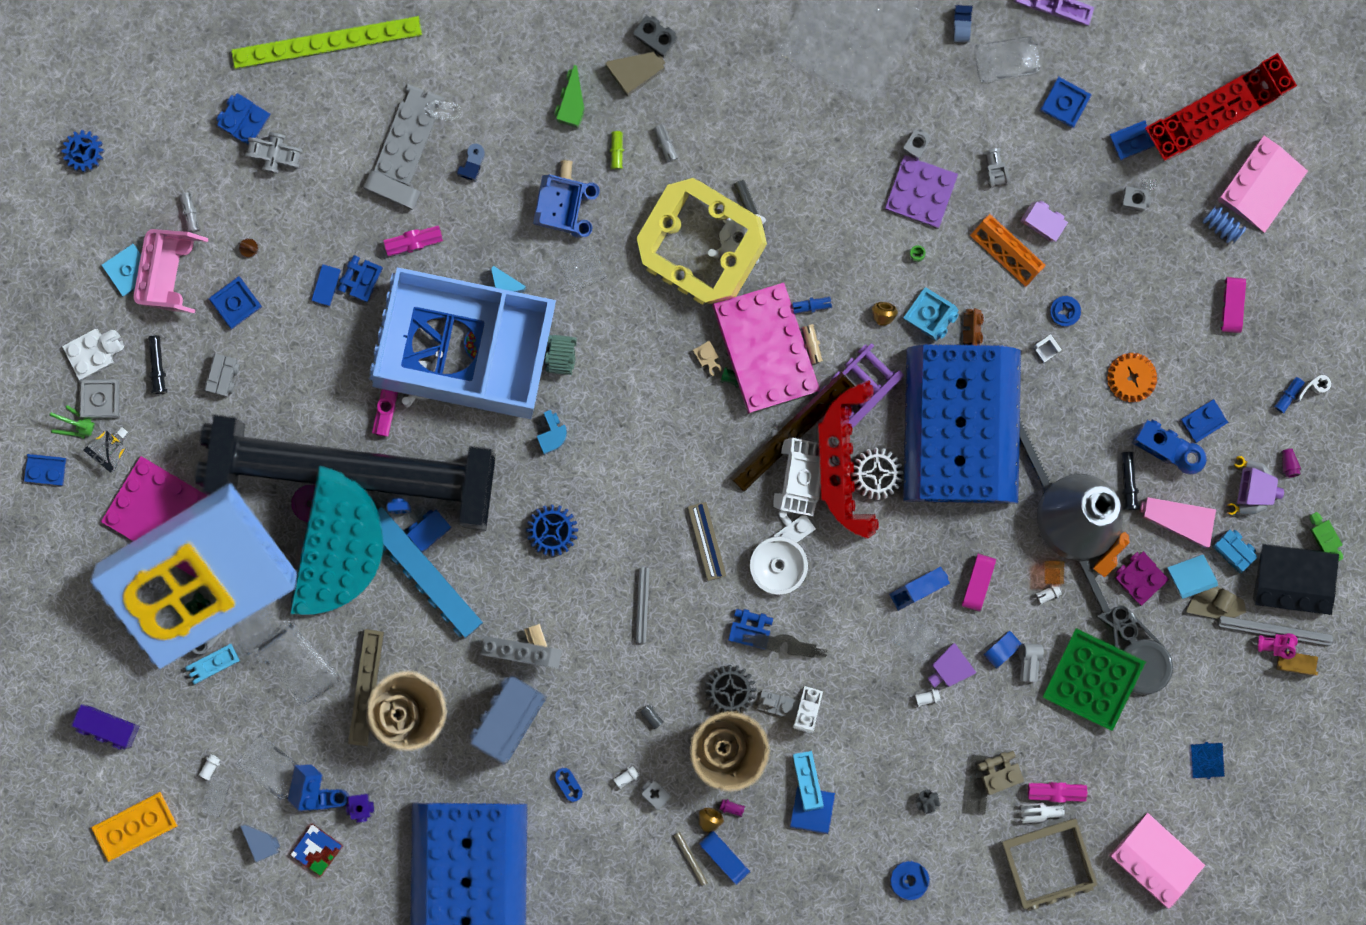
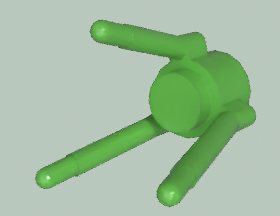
(84, 427)

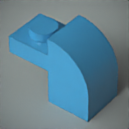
(556, 437)

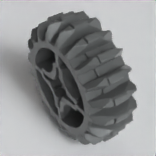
(730, 673)

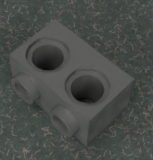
(652, 40)

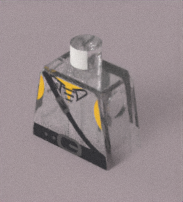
(109, 449)

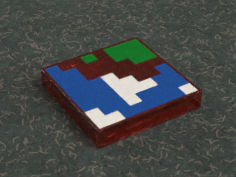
(316, 850)

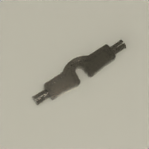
(775, 642)

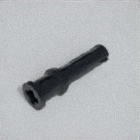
(157, 374)
(1130, 491)

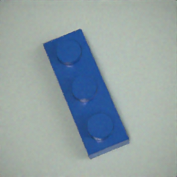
(399, 506)

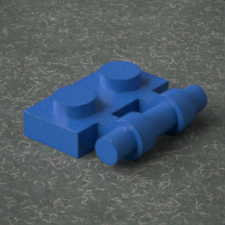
(366, 279)
(739, 629)

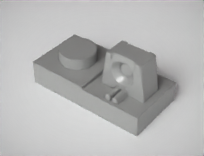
(778, 705)

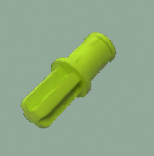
(616, 149)

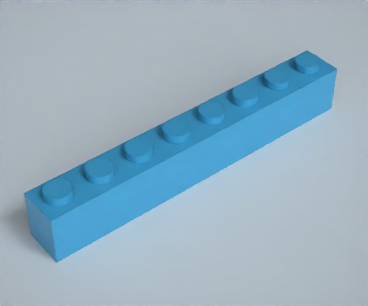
(427, 577)

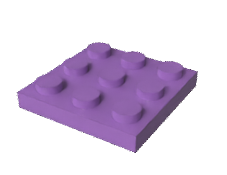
(921, 191)

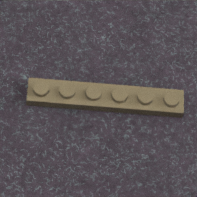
(365, 685)

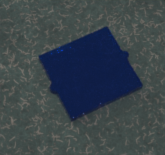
(1207, 760)

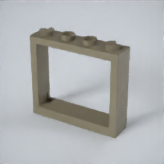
(1067, 892)

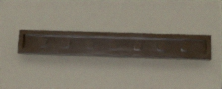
(793, 429)

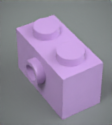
(1044, 221)

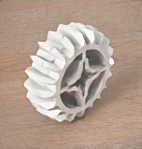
(893, 472)

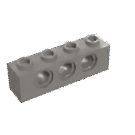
(521, 652)

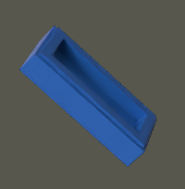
(326, 285)

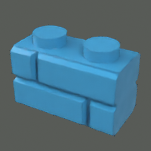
(1235, 550)

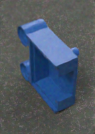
(560, 204)

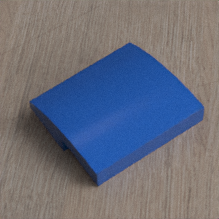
(813, 820)

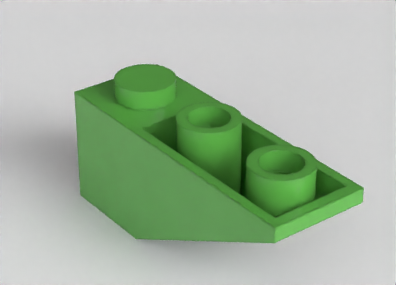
(572, 105)

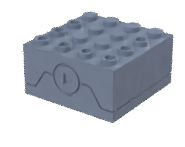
(508, 719)

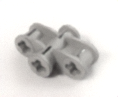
(266, 152)

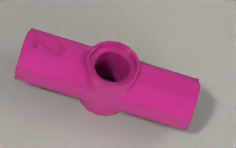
(413, 240)
(384, 419)
(1057, 792)

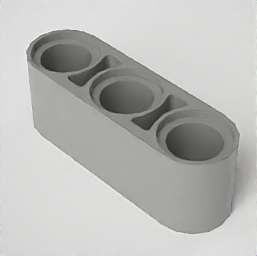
(391, 189)

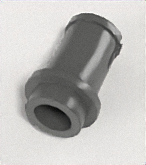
(652, 717)

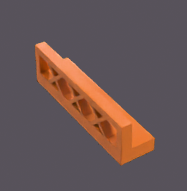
(1010, 247)

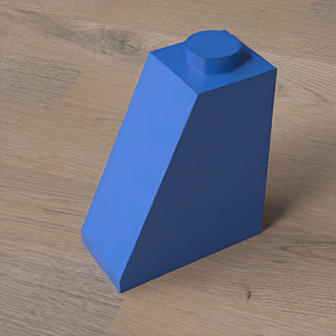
(919, 588)

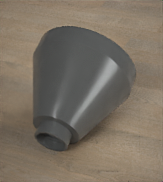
(1079, 517)

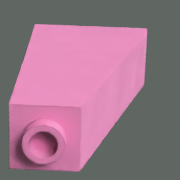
(1185, 520)

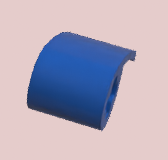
(1002, 649)

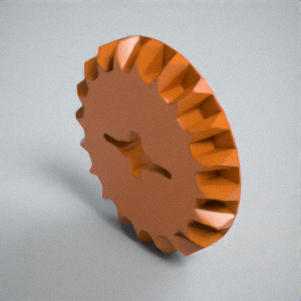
(1119, 373)

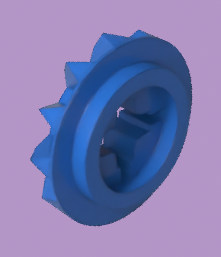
(1069, 302)

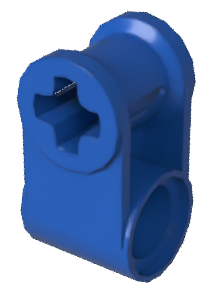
(326, 799)

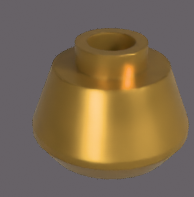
(884, 313)
(710, 819)

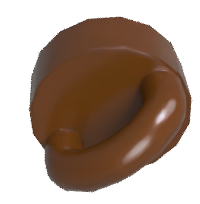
(248, 248)

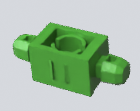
(1325, 535)

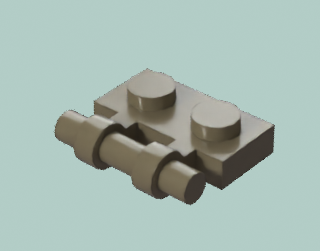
(1002, 778)

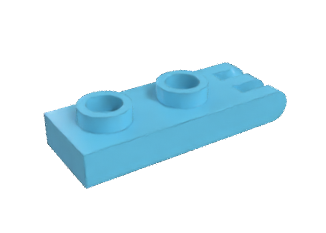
(213, 663)

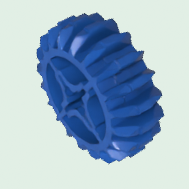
(542, 516)

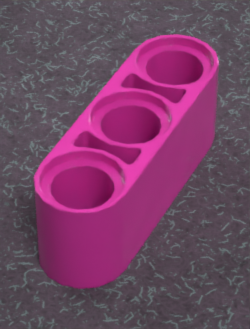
(1234, 305)
(979, 582)

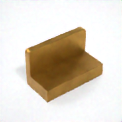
(1299, 664)

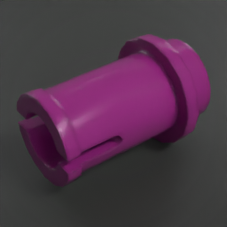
(732, 808)

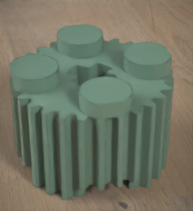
(561, 354)

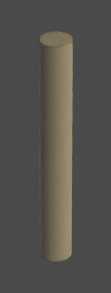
(690, 858)

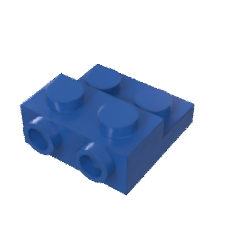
(242, 118)

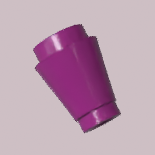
(1290, 464)

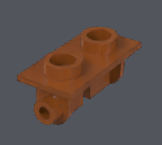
(974, 321)

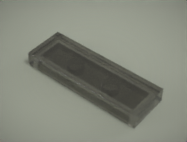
(976, 790)

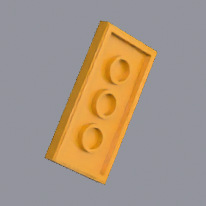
(134, 826)

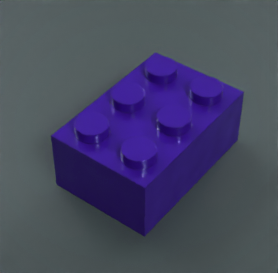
(105, 727)

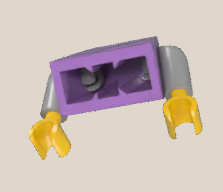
(1256, 489)

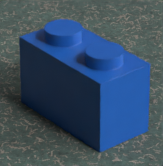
(428, 530)
(304, 787)

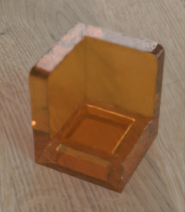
(1054, 572)

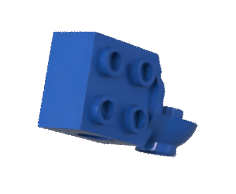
(1170, 448)

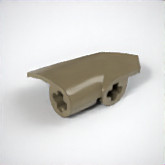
(1216, 603)

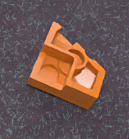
(1109, 559)

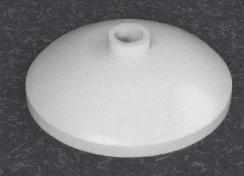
(782, 579)

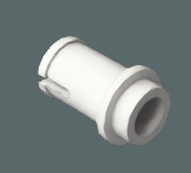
(1049, 593)
(928, 697)
(209, 767)
(626, 777)

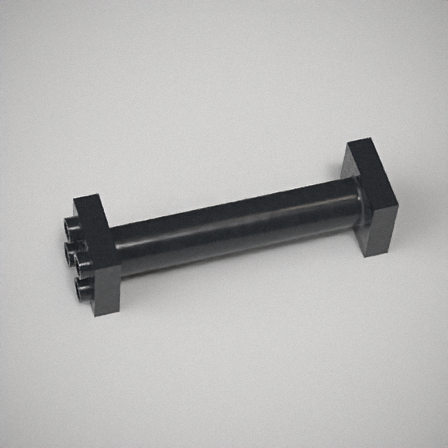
(236, 455)

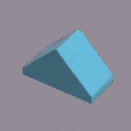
(506, 282)

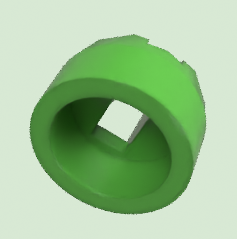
(916, 250)

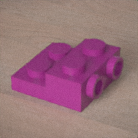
(1141, 577)

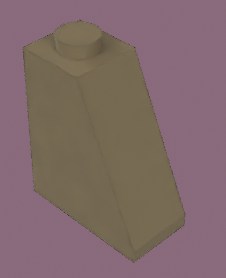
(636, 70)

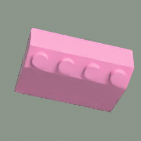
(1263, 184)
(1157, 861)

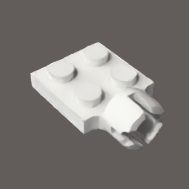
(93, 352)

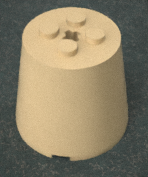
(419, 706)
(742, 756)

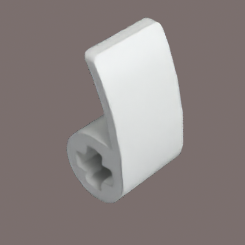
(1313, 384)

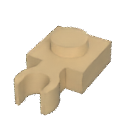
(706, 355)

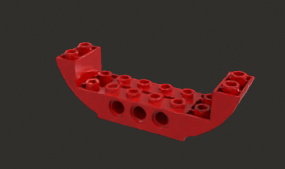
(1221, 108)
(835, 493)

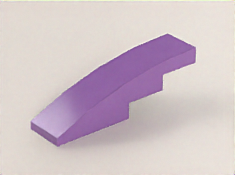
(1067, 9)

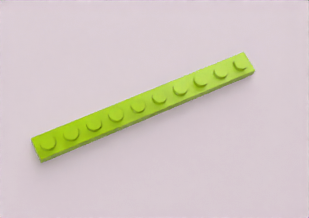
(326, 42)

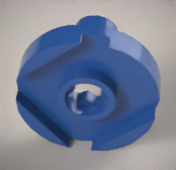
(900, 874)

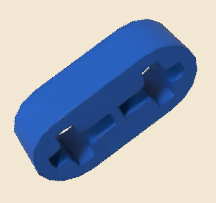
(564, 786)

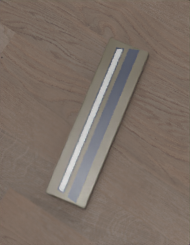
(707, 541)

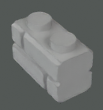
(221, 375)

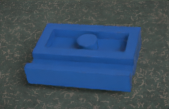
(1131, 140)
(1204, 421)
(45, 469)

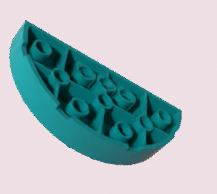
(339, 546)

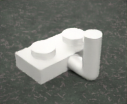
(795, 530)

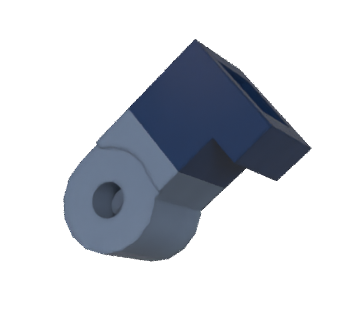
(962, 23)
(473, 163)

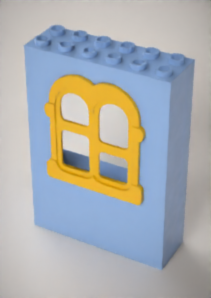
(225, 550)

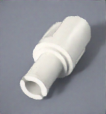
(1039, 812)

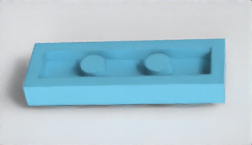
(808, 781)

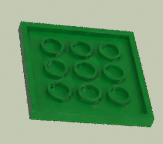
(1094, 679)

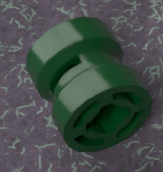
(195, 608)

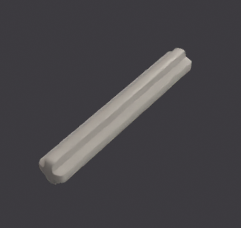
(642, 605)

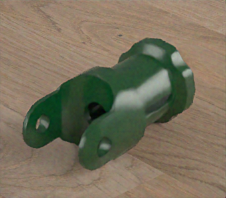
(729, 377)

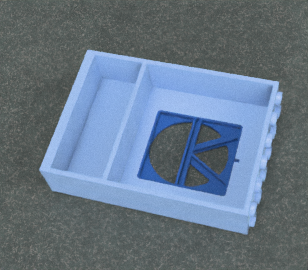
(508, 332)

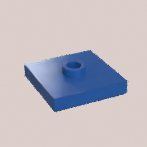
(1066, 102)
(235, 302)

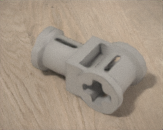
(996, 168)

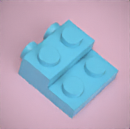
(932, 314)

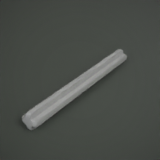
(1272, 630)

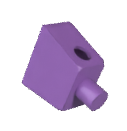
(951, 668)

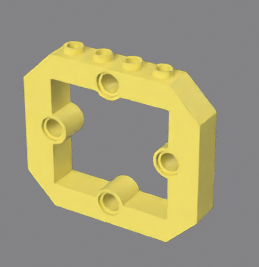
(745, 255)

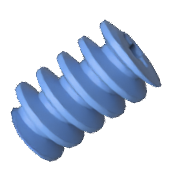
(1224, 225)

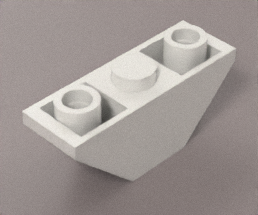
(808, 709)

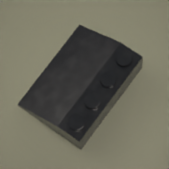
(1296, 579)

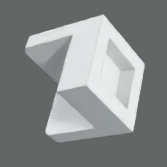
(1047, 348)

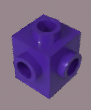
(354, 802)

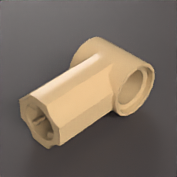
(535, 635)

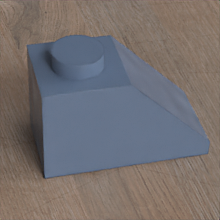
(260, 843)

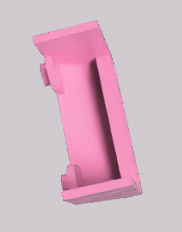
(159, 268)

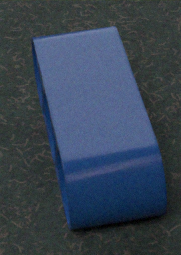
(724, 857)

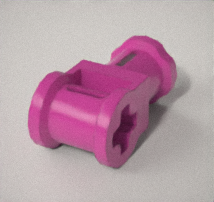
(1279, 645)

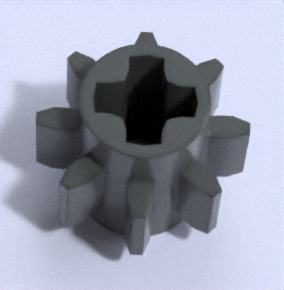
(927, 801)

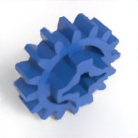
(90, 148)

